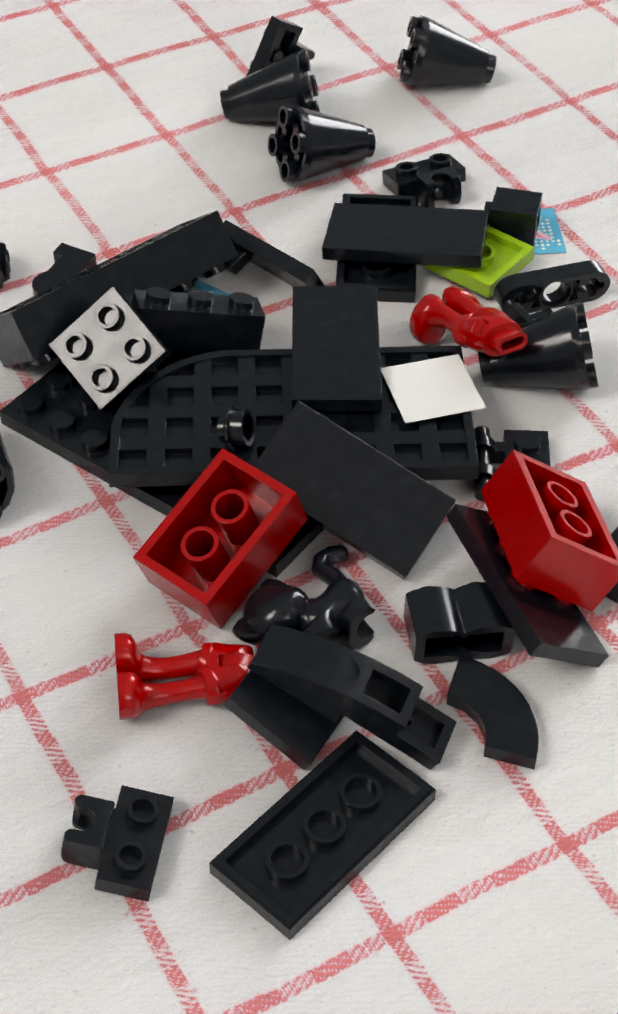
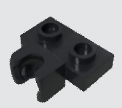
(278, 41)
(428, 179)
(119, 841)

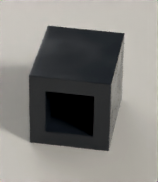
(515, 213)

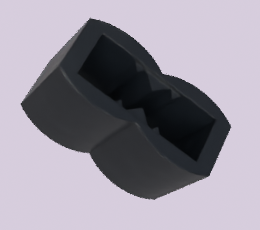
(456, 623)

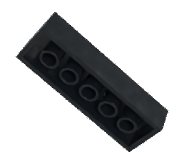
(165, 261)

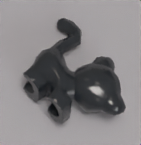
(332, 614)

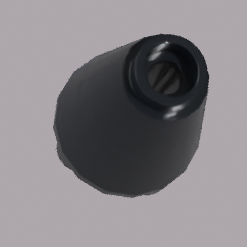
(442, 57)
(267, 89)
(316, 143)
(551, 356)

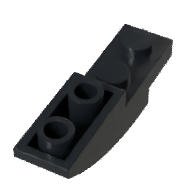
(354, 685)

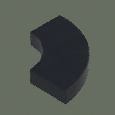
(498, 710)

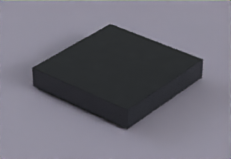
(281, 718)

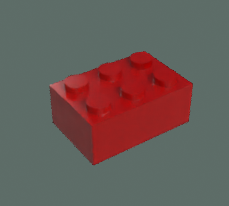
(551, 531)
(221, 537)

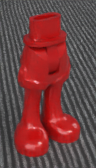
(471, 325)
(210, 674)

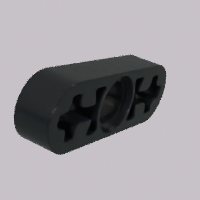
(579, 284)

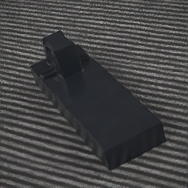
(268, 258)

